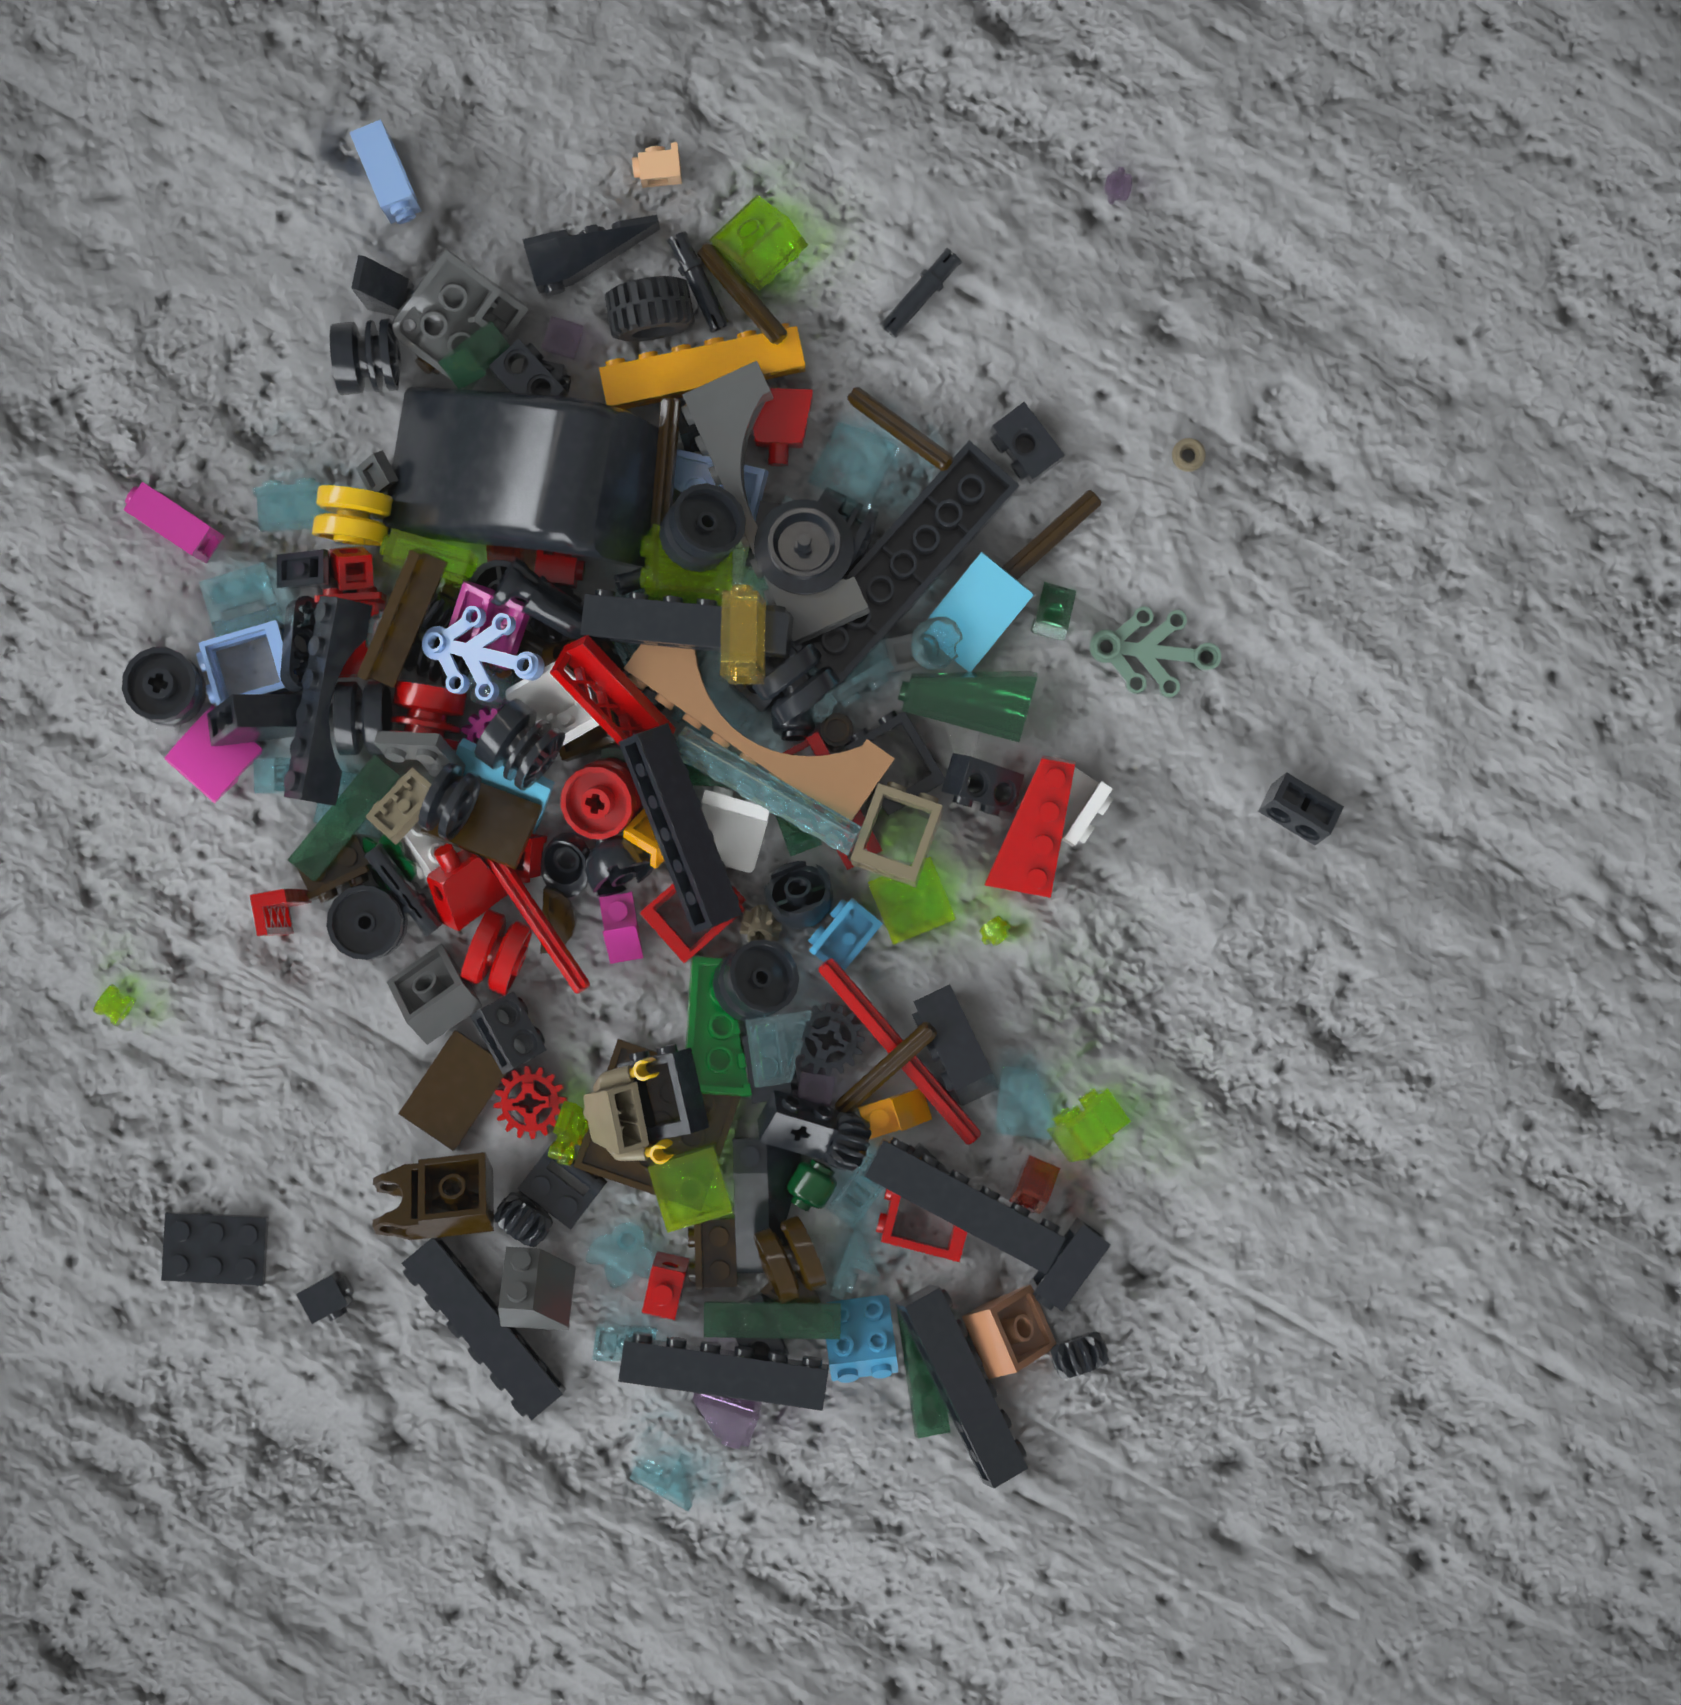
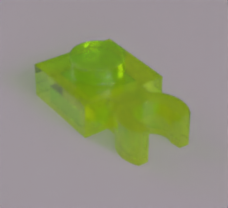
(570, 1129)

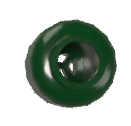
(812, 1185)

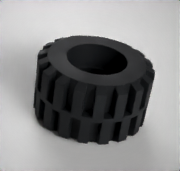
(649, 308)

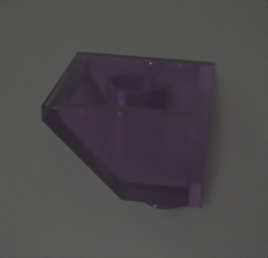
(729, 1418)

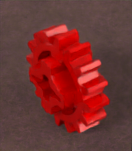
(531, 1118)

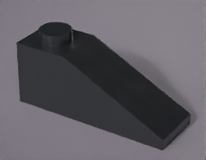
(380, 287)

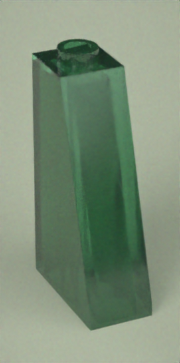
(973, 700)

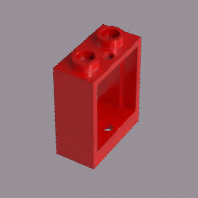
(670, 936)
(885, 1227)

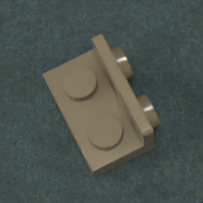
(400, 807)

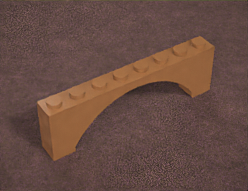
(835, 780)

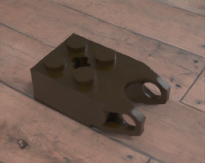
(438, 1197)

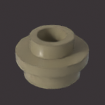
(1192, 445)

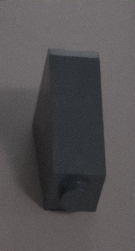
(253, 718)

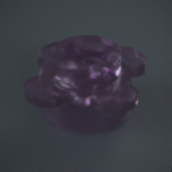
(1118, 185)

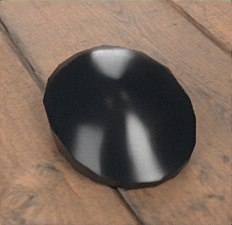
(564, 864)

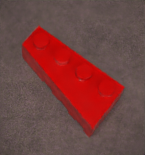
(1034, 839)

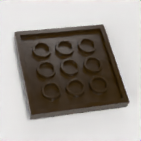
(719, 1111)

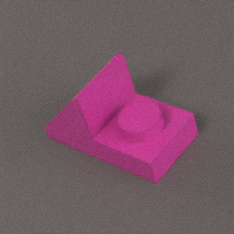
(621, 927)

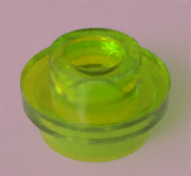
(995, 931)

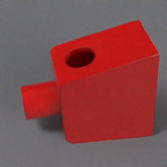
(783, 423)
(462, 887)
(665, 1286)

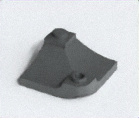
(451, 307)

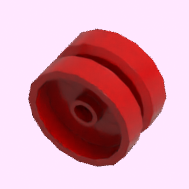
(600, 799)
(493, 950)

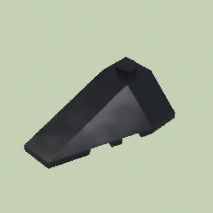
(565, 259)
(759, 1194)

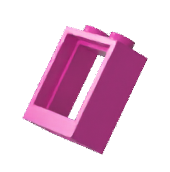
(172, 522)

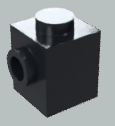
(326, 1297)

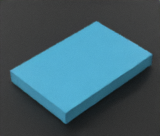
(983, 608)
(537, 793)

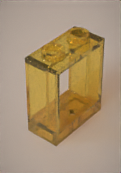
(743, 636)

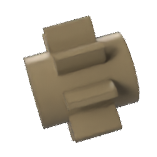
(760, 924)

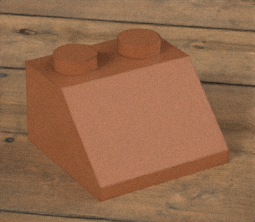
(1009, 1332)

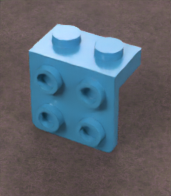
(846, 934)
(865, 1340)

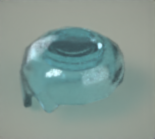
(935, 642)

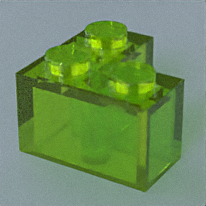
(1088, 1126)

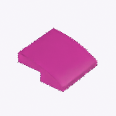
(480, 596)
(207, 766)

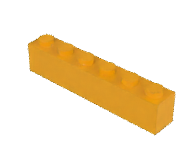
(687, 368)

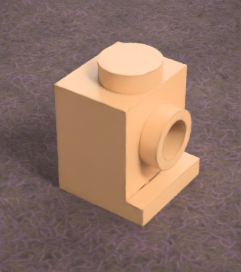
(658, 166)

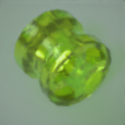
(114, 1005)

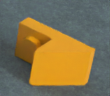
(896, 1112)

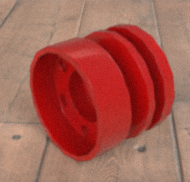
(428, 709)

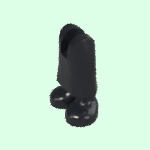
(541, 599)

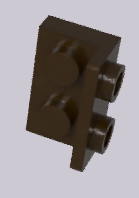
(347, 868)
(714, 1253)

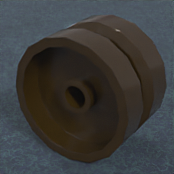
(792, 1258)

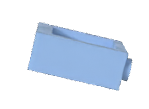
(386, 172)
(209, 661)

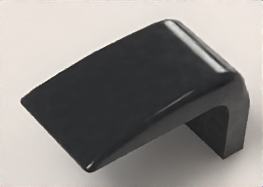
(524, 473)

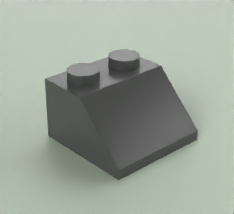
(433, 994)
(535, 1290)

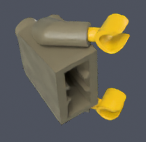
(618, 1118)

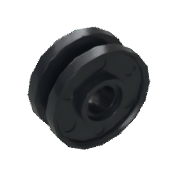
(449, 801)

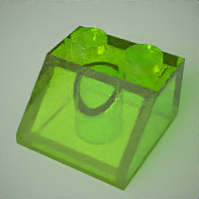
(759, 242)

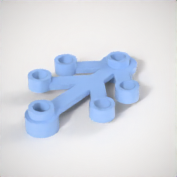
(475, 652)

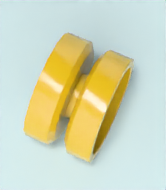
(352, 510)

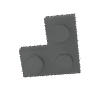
(425, 747)

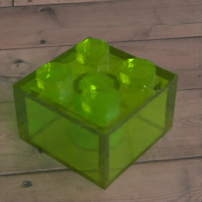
(912, 909)
(691, 1188)

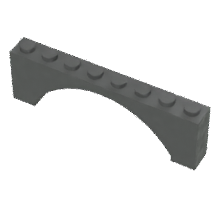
(725, 418)

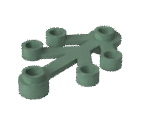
(1148, 651)

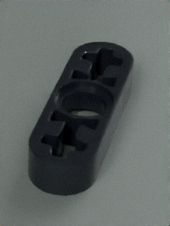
(290, 653)

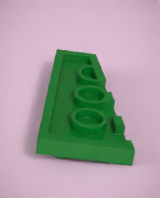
(713, 1035)

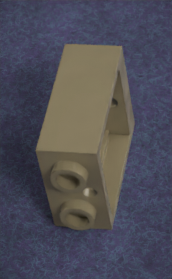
(885, 866)

